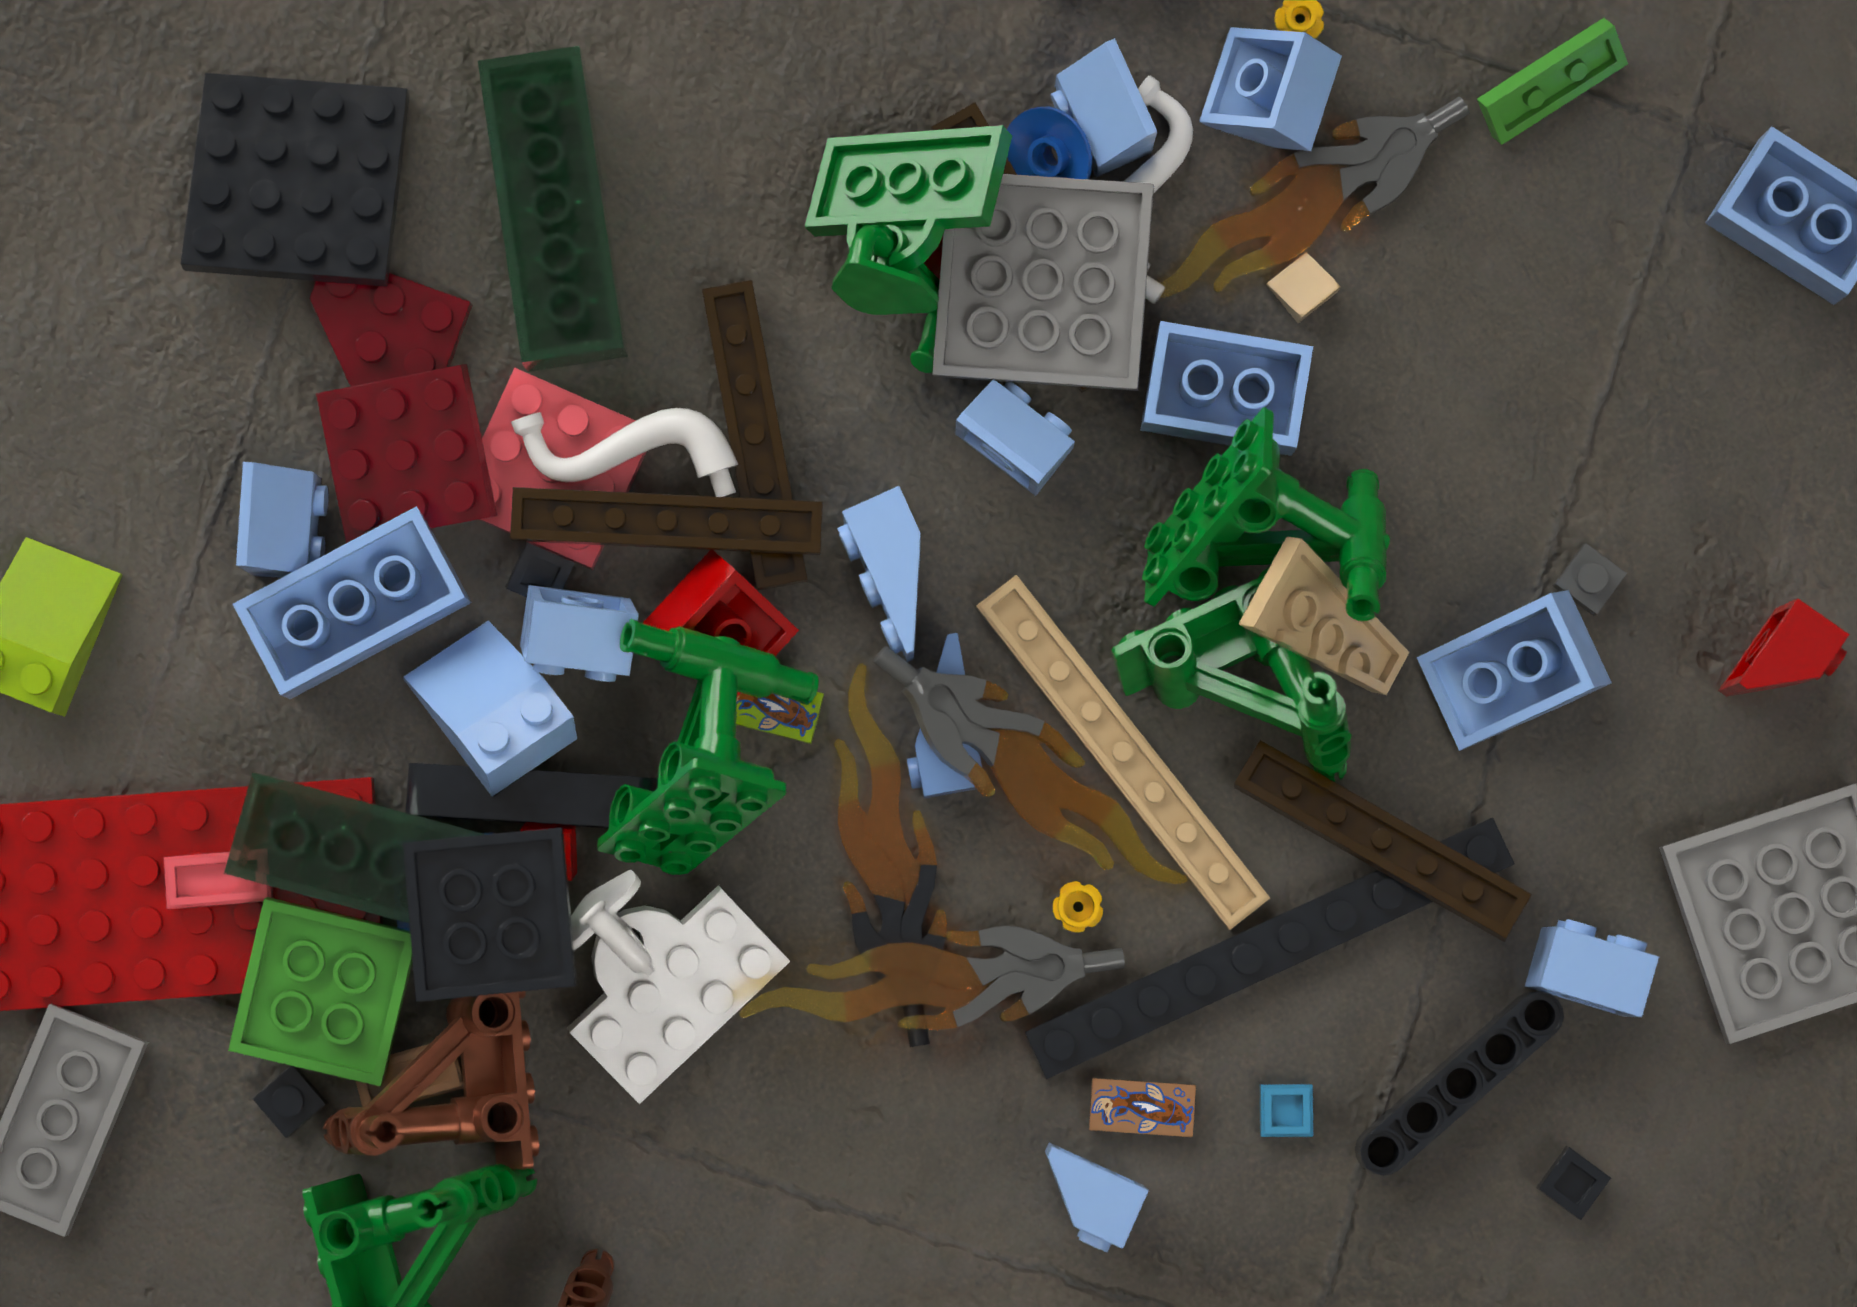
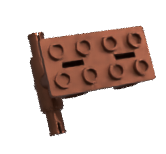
(491, 1079)

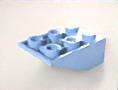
(889, 547)

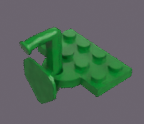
(894, 204)

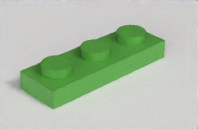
(1552, 81)

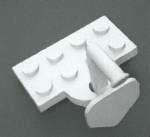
(668, 986)

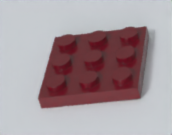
(406, 448)

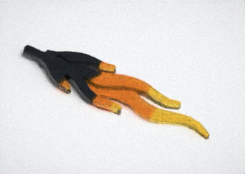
(880, 851)

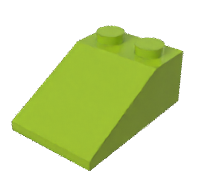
(50, 623)

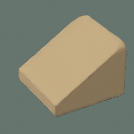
(1303, 287)

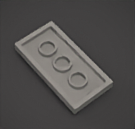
(63, 1116)

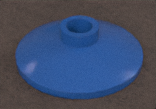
(1038, 132)

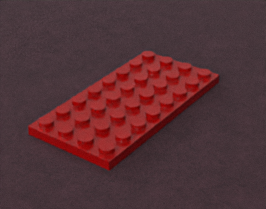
(90, 901)

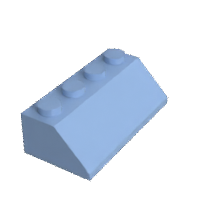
(351, 603)

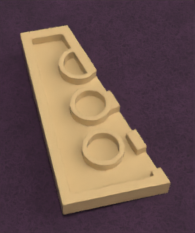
(1305, 612)

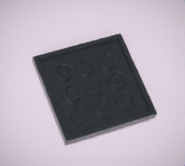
(295, 179)

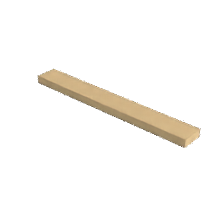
(1122, 752)

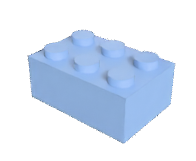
(1794, 215)
(1216, 379)

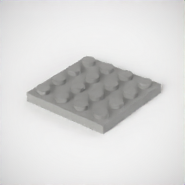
(1048, 286)
(1773, 912)

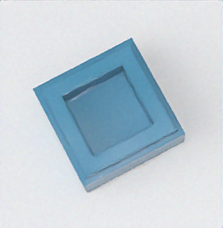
(1286, 1110)

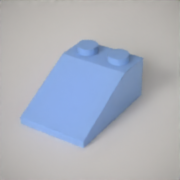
(1514, 669)
(493, 707)

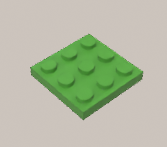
(323, 992)

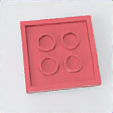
(569, 429)

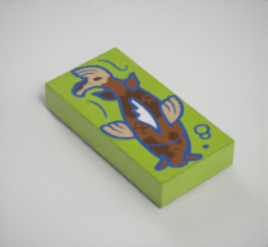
(779, 716)

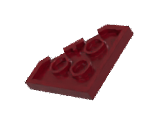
(390, 328)

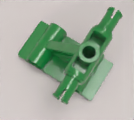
(1249, 494)
(1196, 645)
(702, 782)
(358, 1233)

